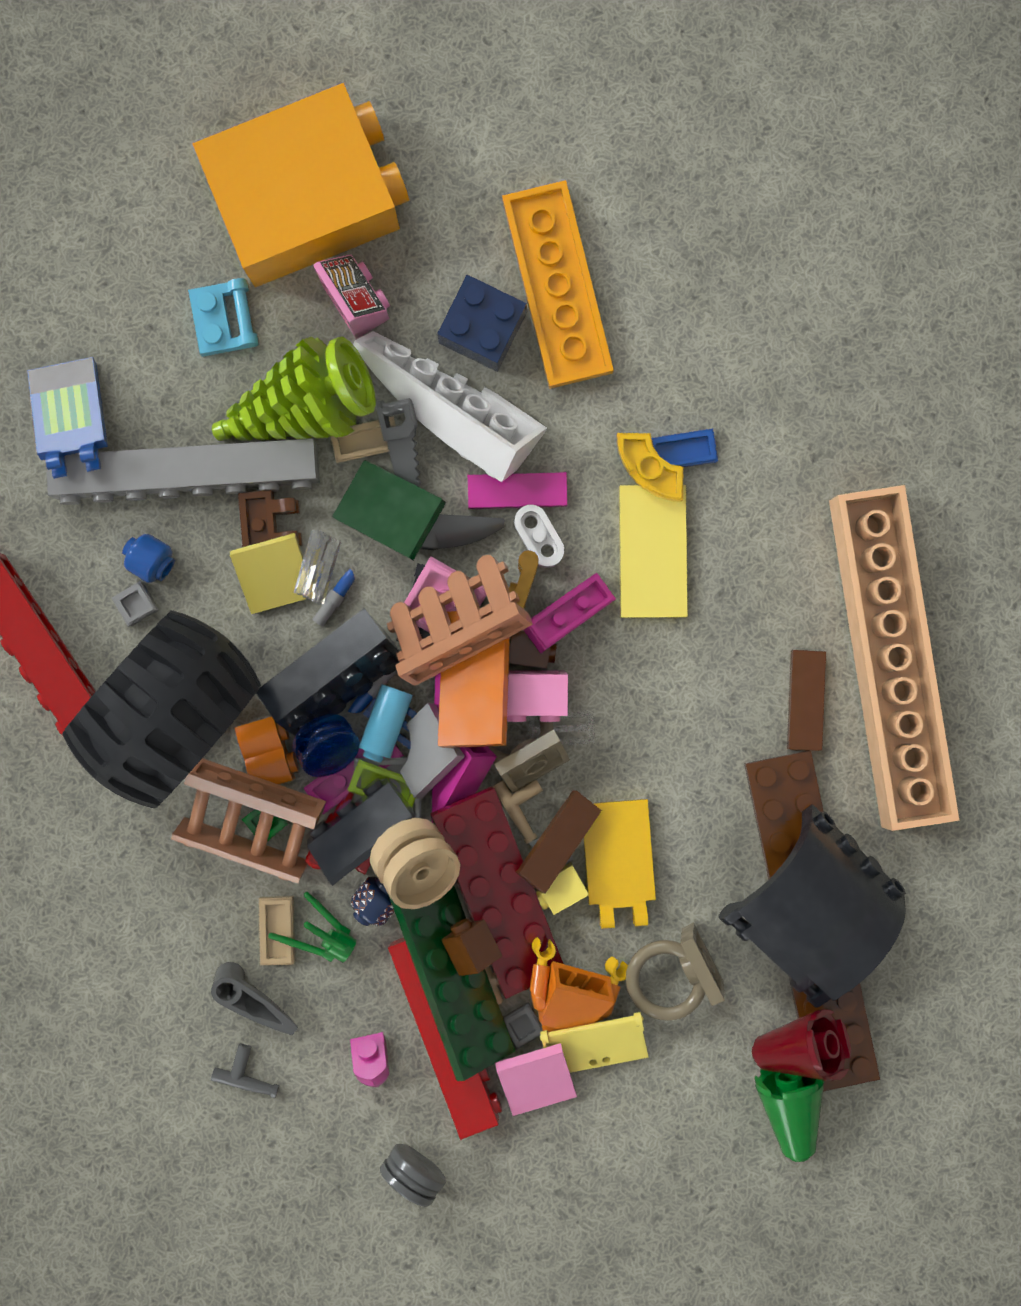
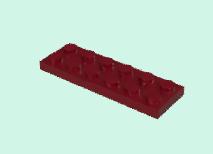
(493, 889)

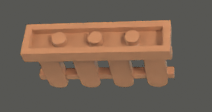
(457, 641)

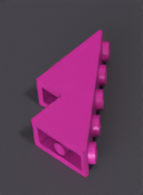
(466, 775)

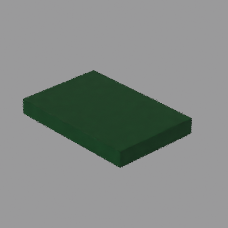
(389, 509)

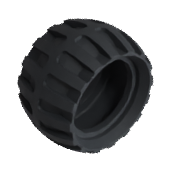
(162, 709)

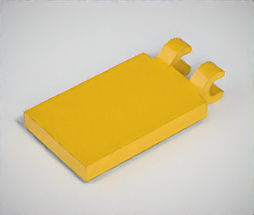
(620, 860)

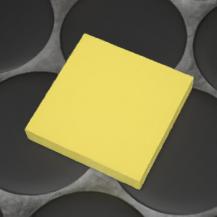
(269, 572)

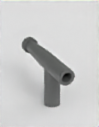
(237, 1078)

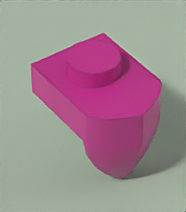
(370, 1059)

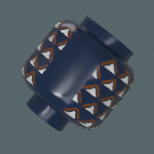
(372, 903)

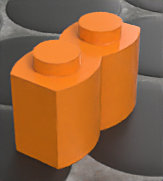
(266, 752)

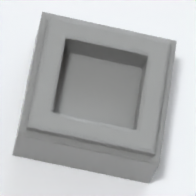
(135, 604)

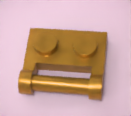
(527, 566)

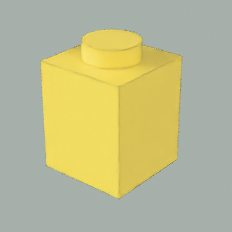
(564, 890)

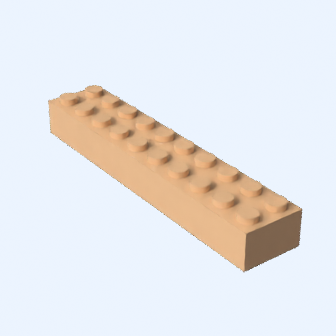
(893, 658)

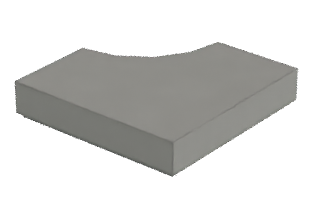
(426, 760)

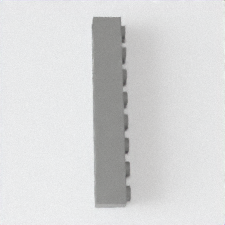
(189, 470)

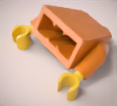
(572, 995)

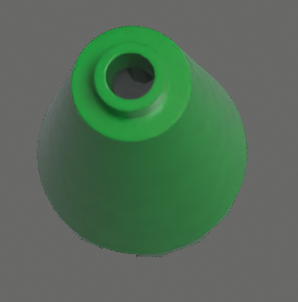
(793, 1111)

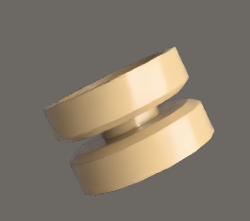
(414, 863)

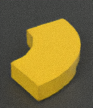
(648, 467)

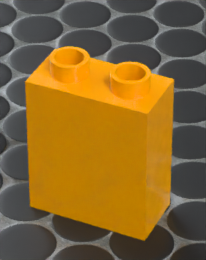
(302, 183)

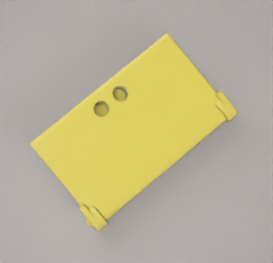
(590, 1044)

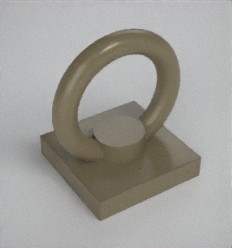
(531, 758)
(696, 965)

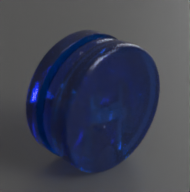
(326, 745)

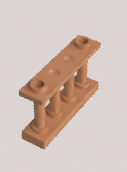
(258, 794)

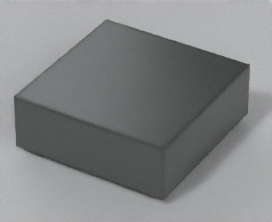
(522, 1025)

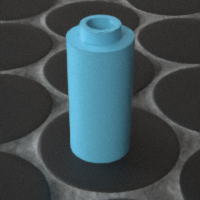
(385, 723)

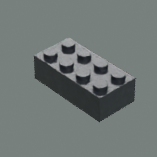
(330, 673)

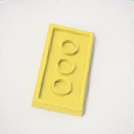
(652, 555)

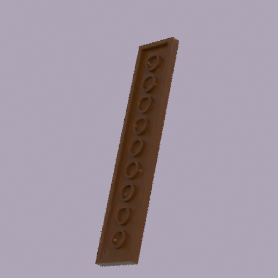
(779, 794)

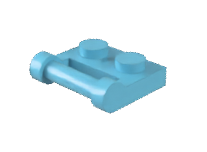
(212, 318)

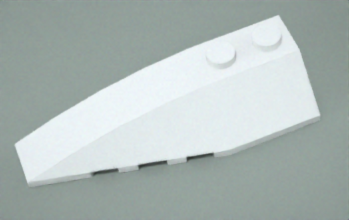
(471, 422)

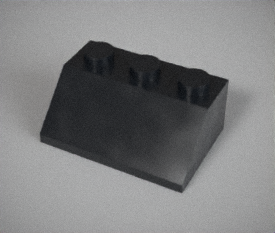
(352, 834)

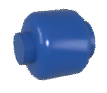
(148, 558)

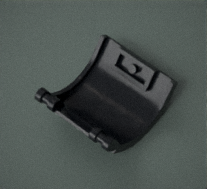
(823, 912)

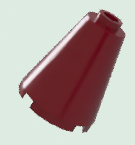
(806, 1047)

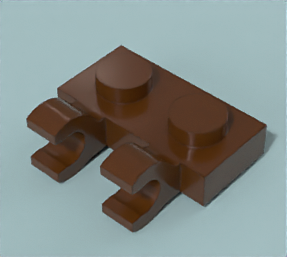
(259, 514)

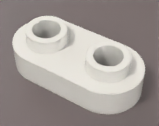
(540, 536)

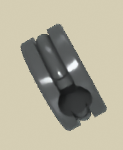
(412, 1175)

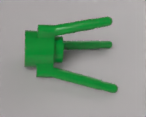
(337, 943)

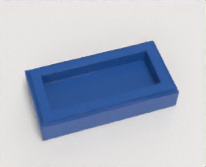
(687, 448)

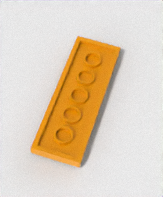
(557, 284)

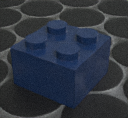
(482, 323)

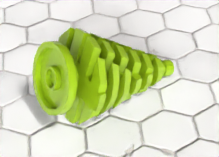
(306, 393)

